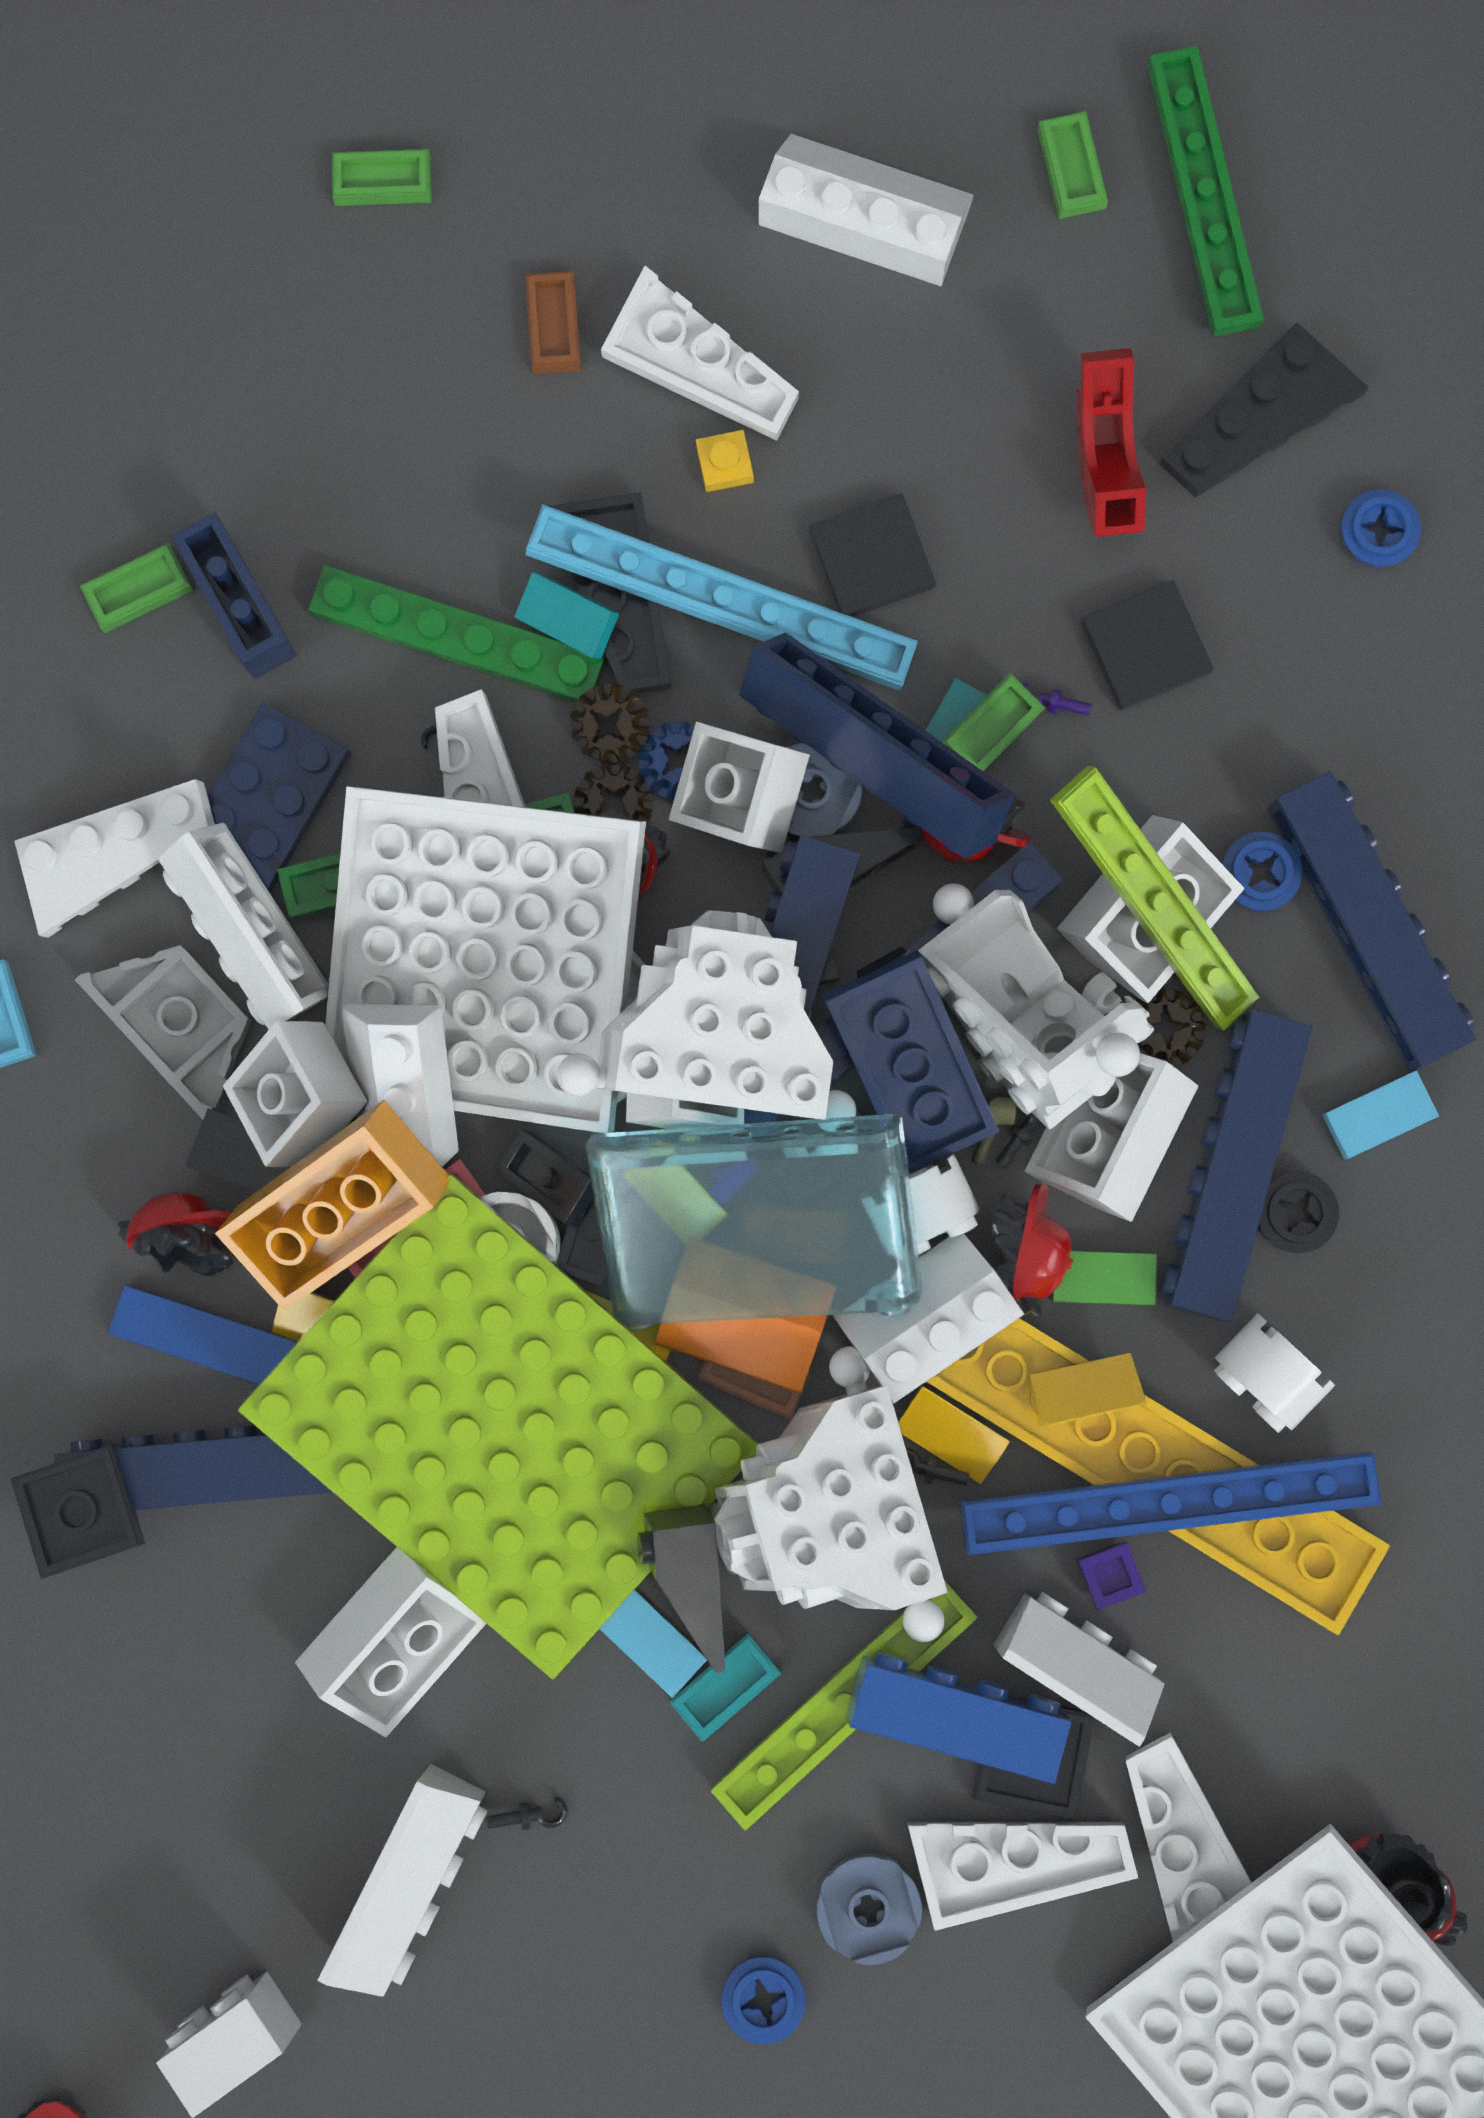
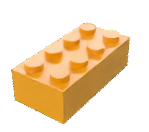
(334, 1205)

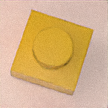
(724, 461)

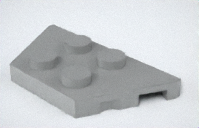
(175, 1020)

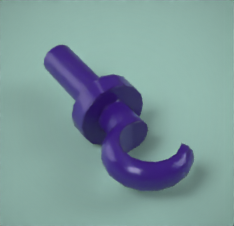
(1056, 701)

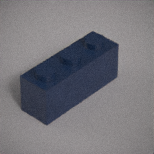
(234, 595)

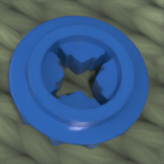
(1398, 516)
(654, 761)
(1284, 870)
(749, 2020)

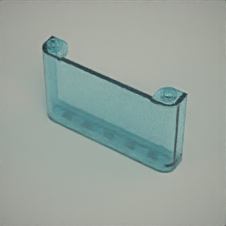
(756, 1220)

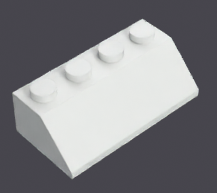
(863, 209)
(243, 924)
(403, 1883)

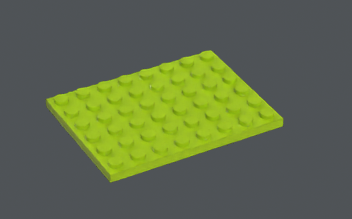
(497, 1425)

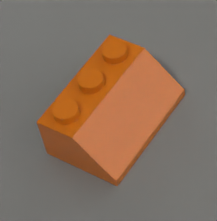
(762, 1348)

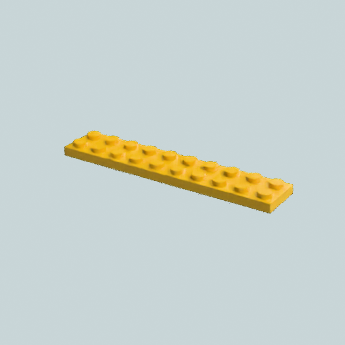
(1305, 1560)

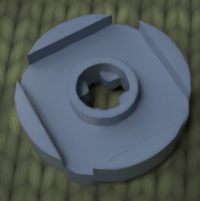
(835, 809)
(895, 1924)

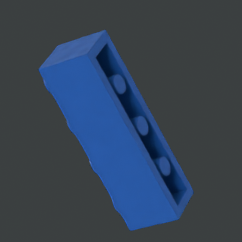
(959, 1718)

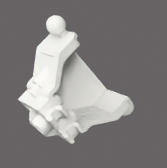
(1022, 1014)
(717, 1027)
(835, 1510)

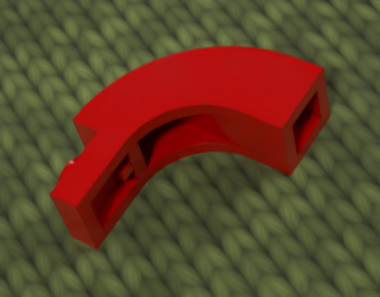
(1106, 443)

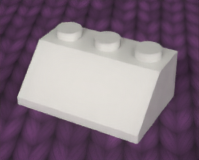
(1113, 938)
(403, 1059)
(1116, 1140)
(956, 1312)
(388, 1644)
(1081, 1665)

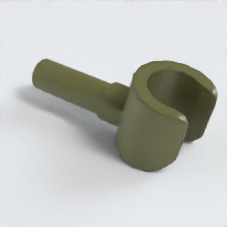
(1004, 1113)

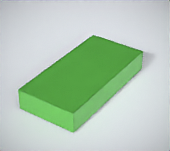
(1072, 164)
(381, 177)
(136, 588)
(994, 723)
(1109, 1279)

